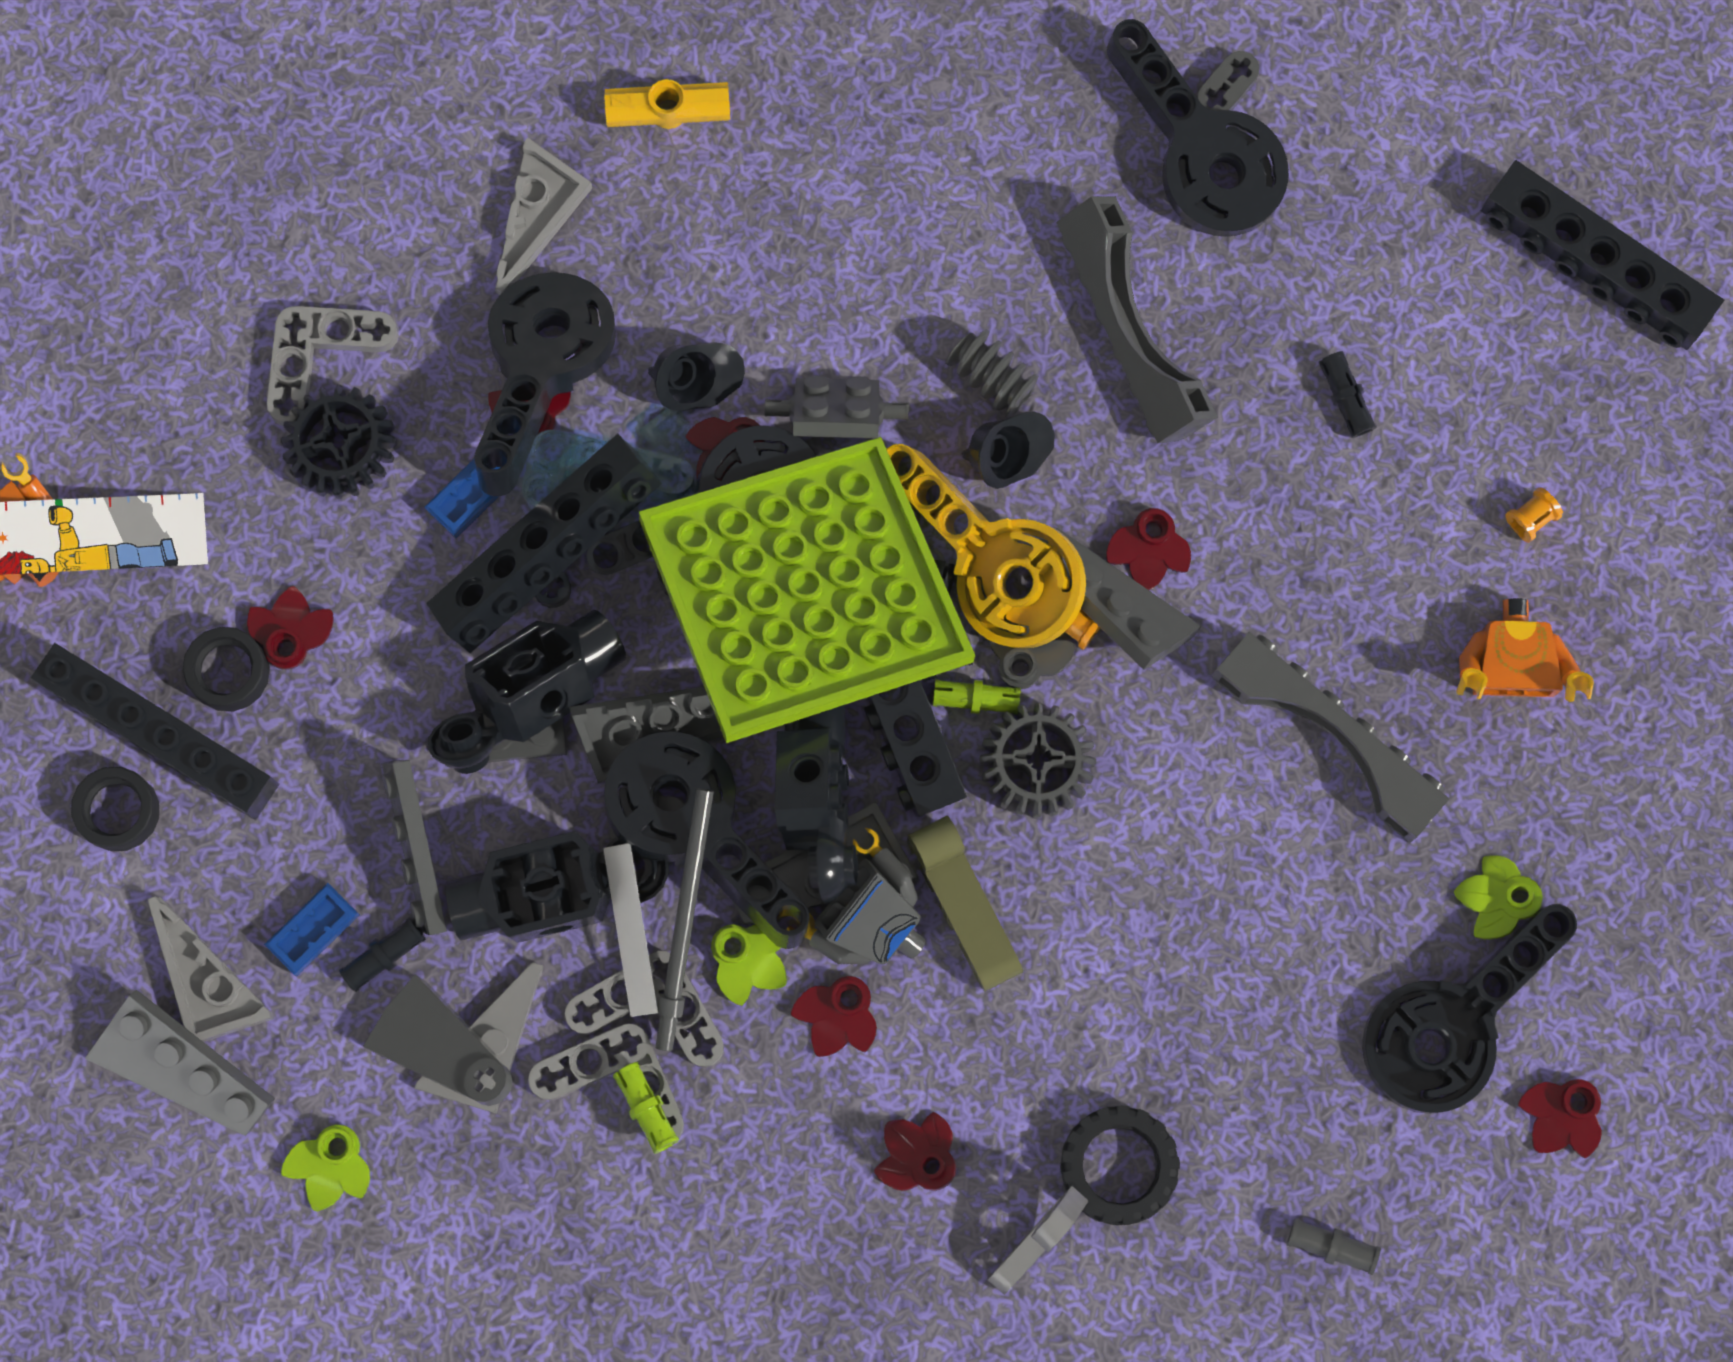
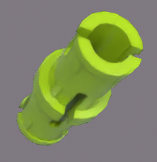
(976, 696)
(645, 1107)

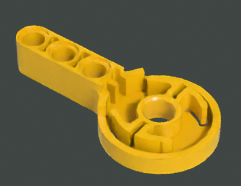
(992, 553)

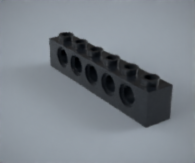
(1623, 254)
(543, 543)
(155, 731)

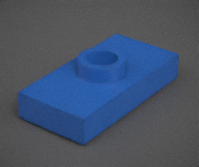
(460, 501)
(312, 929)

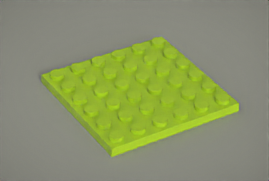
(805, 589)

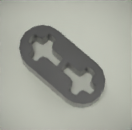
(1221, 77)

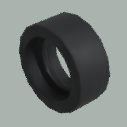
(205, 644)
(91, 786)

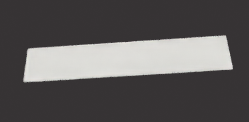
(630, 930)

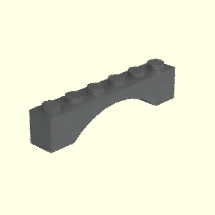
(1100, 247)
(1399, 792)

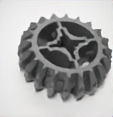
(1018, 760)

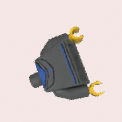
(870, 917)

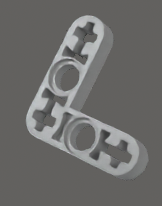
(315, 336)
(600, 1020)
(645, 1057)
(1040, 1238)

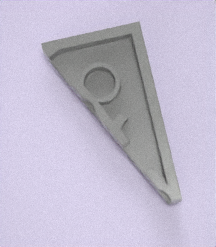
(542, 203)
(205, 988)
(500, 1029)

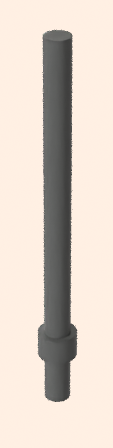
(671, 1004)

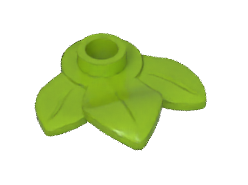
(1492, 897)
(753, 966)
(324, 1172)

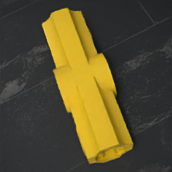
(640, 104)

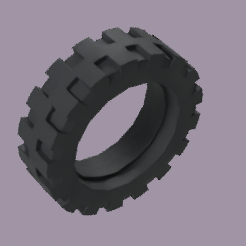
(1164, 1152)

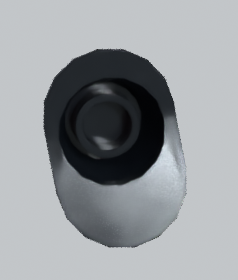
(697, 375)
(1010, 448)

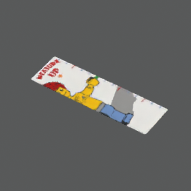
(102, 533)

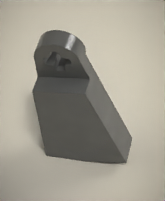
(435, 1042)

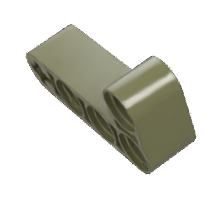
(964, 903)

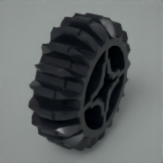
(354, 437)

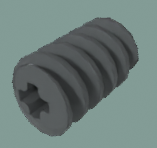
(992, 372)

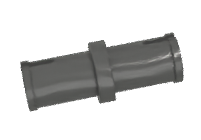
(1334, 1246)

